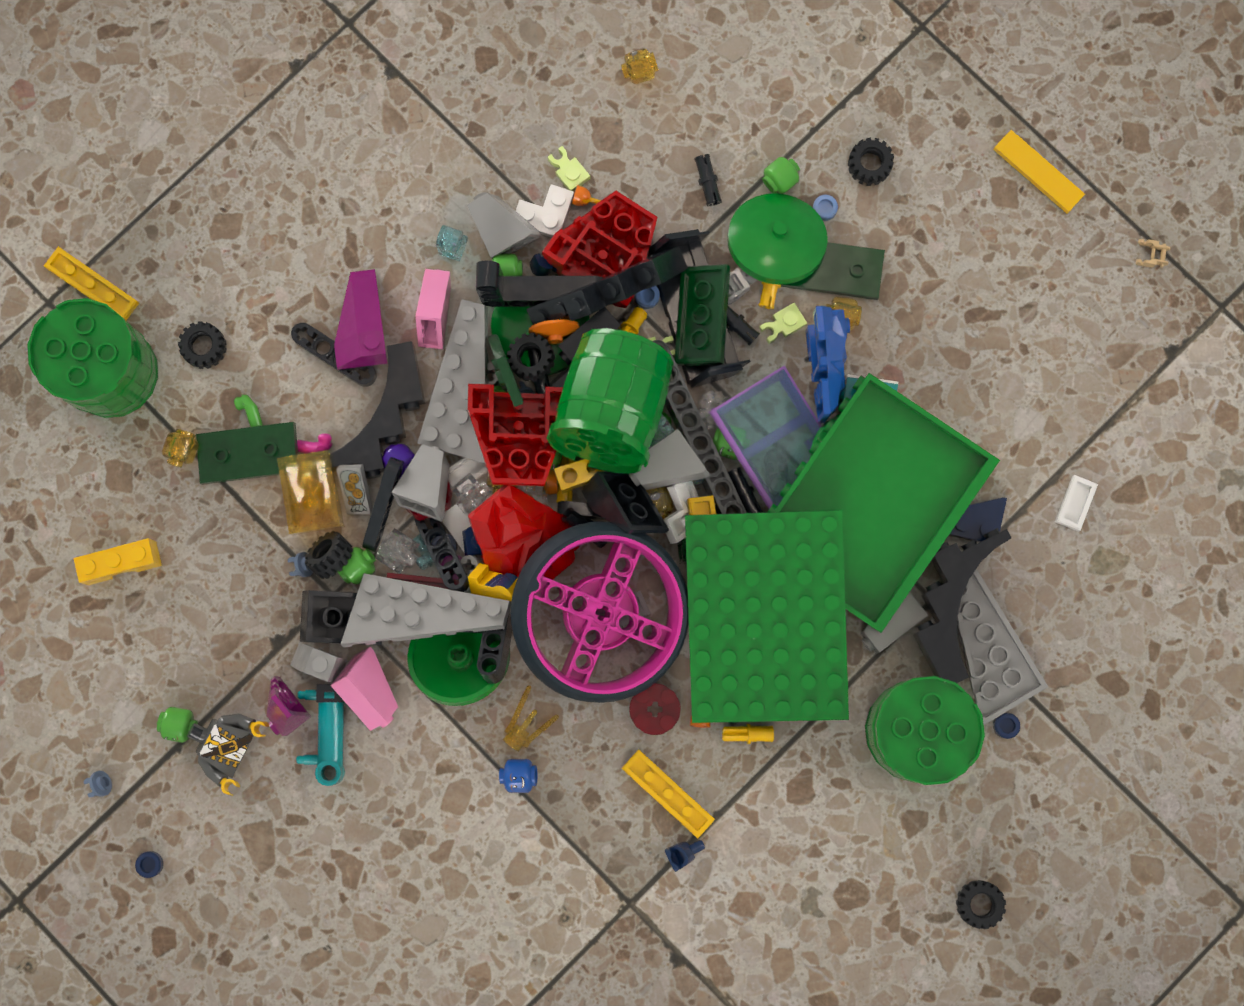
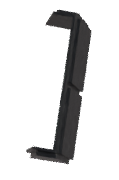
(669, 291)

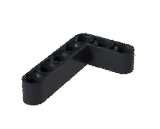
(522, 291)
(494, 656)

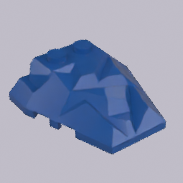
(827, 356)

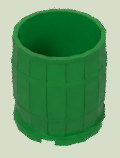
(92, 359)
(612, 400)
(925, 730)

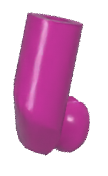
(323, 443)

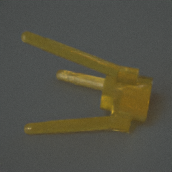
(517, 736)

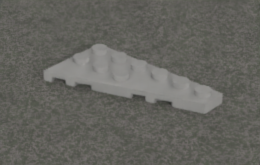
(464, 363)
(410, 611)
(995, 657)

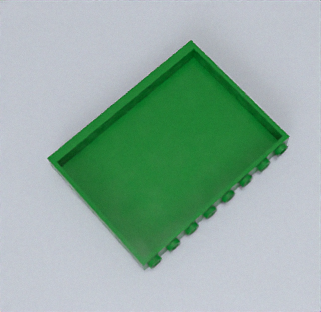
(899, 491)

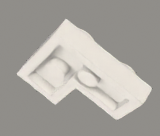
(553, 213)
(676, 521)

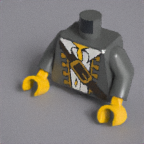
(224, 746)

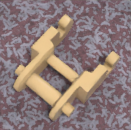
(1154, 245)

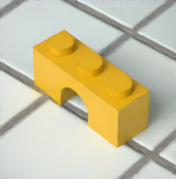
(125, 558)

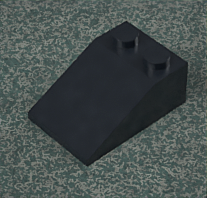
(623, 503)
(325, 616)

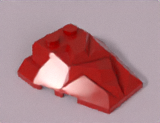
(603, 240)
(512, 436)
(513, 527)

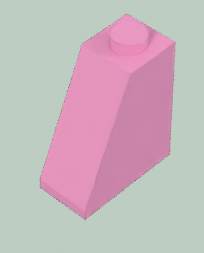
(433, 308)
(366, 690)

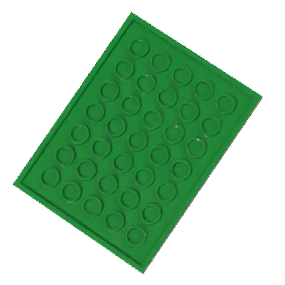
(767, 616)

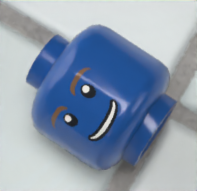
(518, 775)

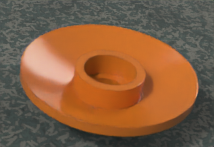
(554, 330)

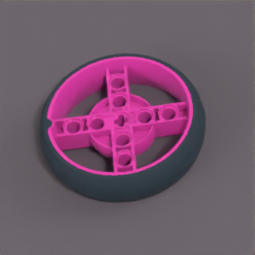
(667, 639)

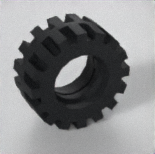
(874, 147)
(194, 332)
(523, 344)
(328, 555)
(997, 901)

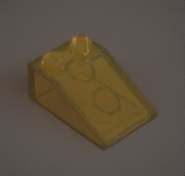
(310, 493)

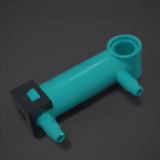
(329, 733)

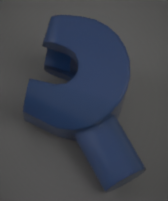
(540, 266)
(683, 853)

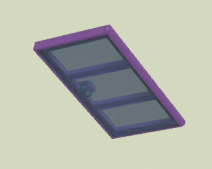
(769, 432)

